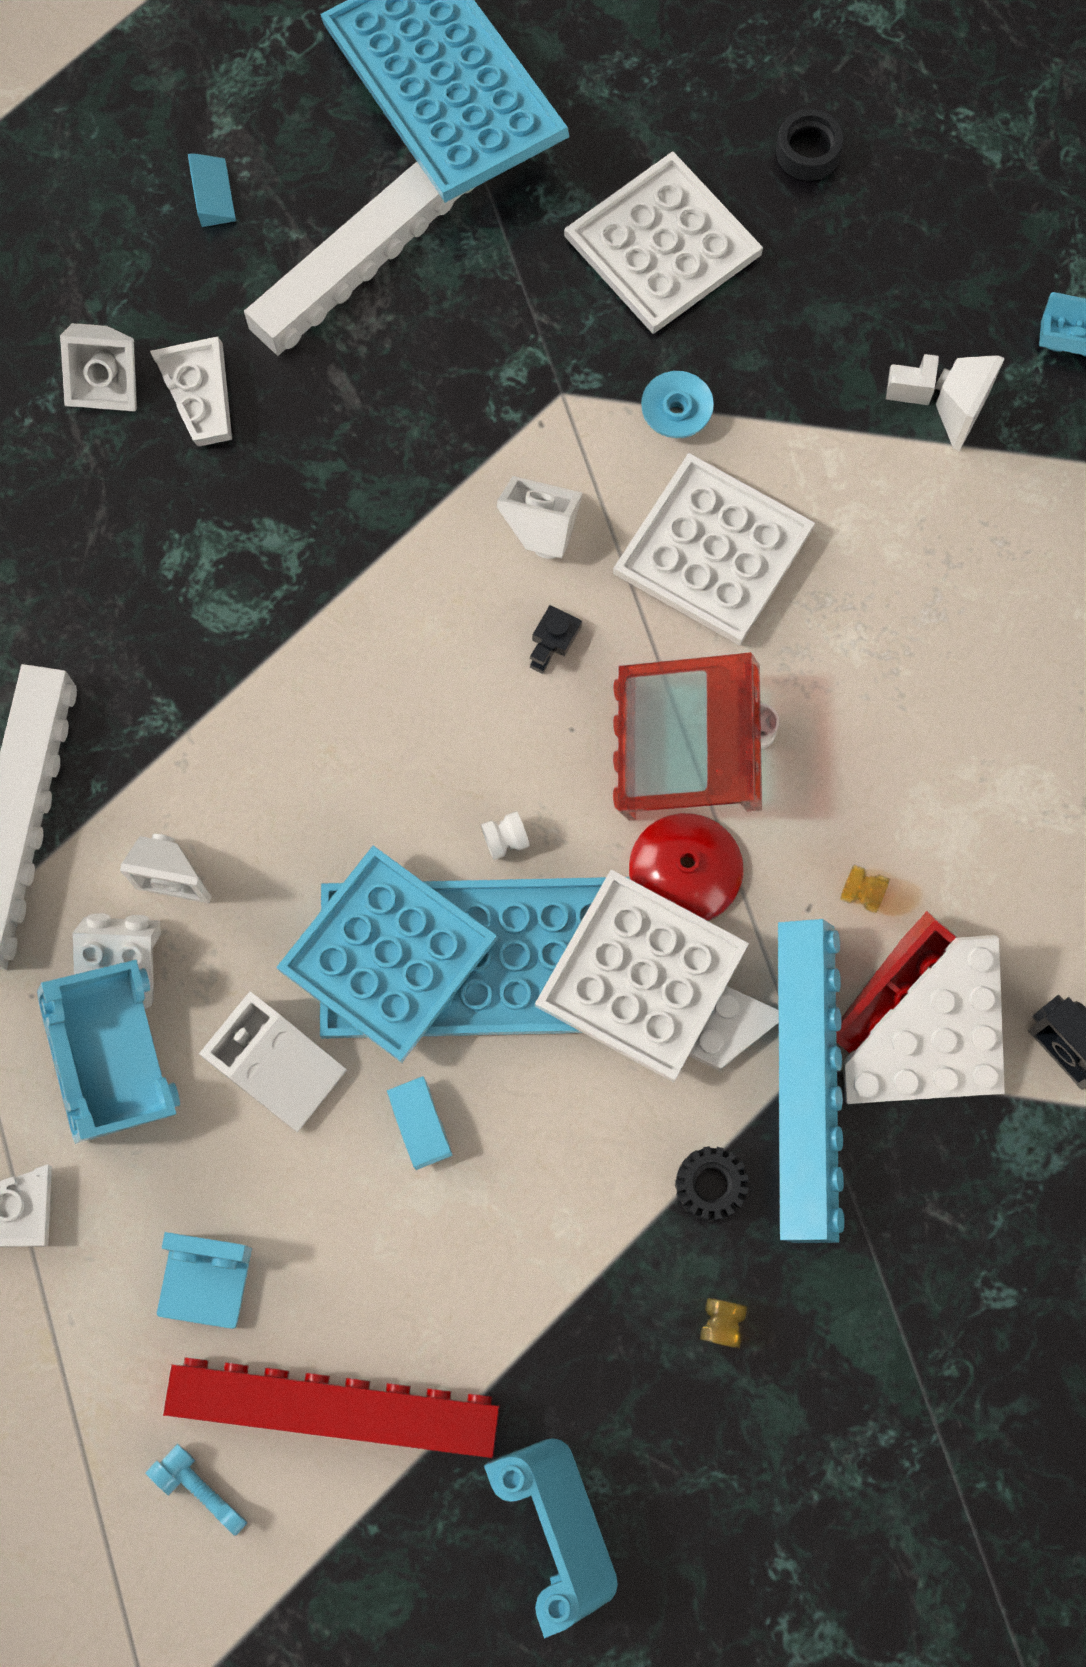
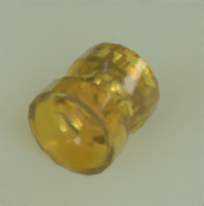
(866, 889)
(723, 1326)

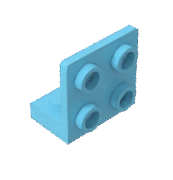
(203, 1280)

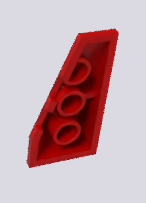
(889, 985)

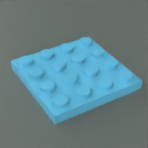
(387, 953)

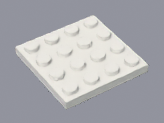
(663, 242)
(713, 548)
(641, 975)

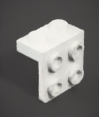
(112, 941)

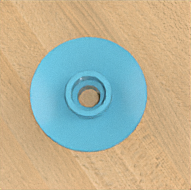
(681, 391)

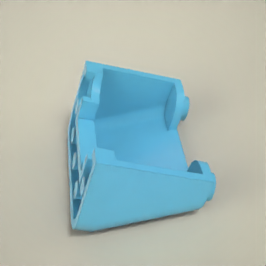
(105, 1051)
(583, 1563)

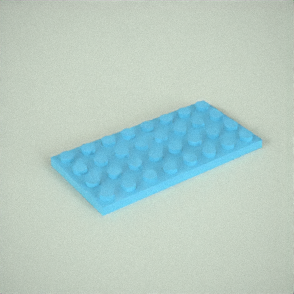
(446, 87)
(532, 930)

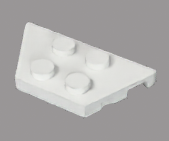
(732, 1028)

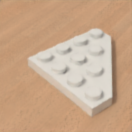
(939, 1036)

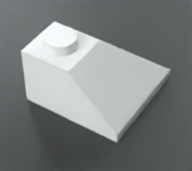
(98, 368)
(964, 394)
(540, 515)
(163, 868)

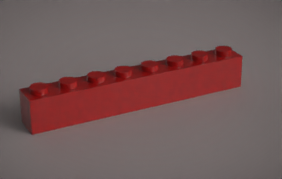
(332, 1410)

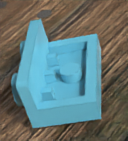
(1064, 324)

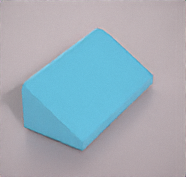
(211, 189)

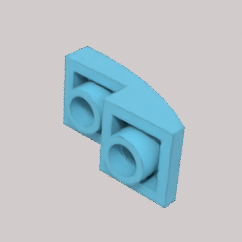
(419, 1123)

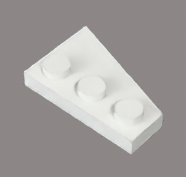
(199, 387)
(26, 1209)

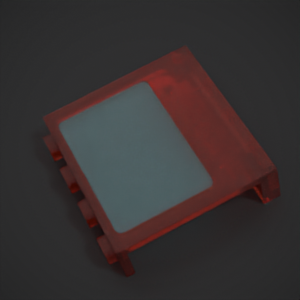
(688, 734)

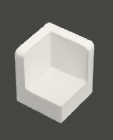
(913, 383)

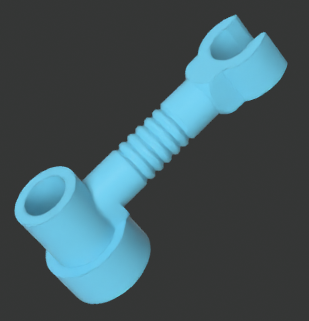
(176, 1470)

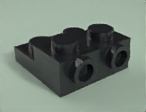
(1062, 1035)

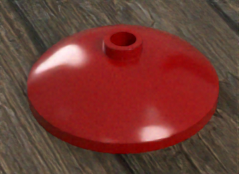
(702, 889)

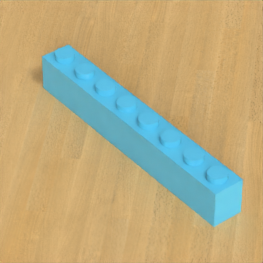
(809, 1082)

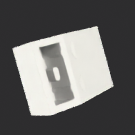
(273, 1061)

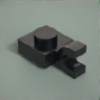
(553, 634)

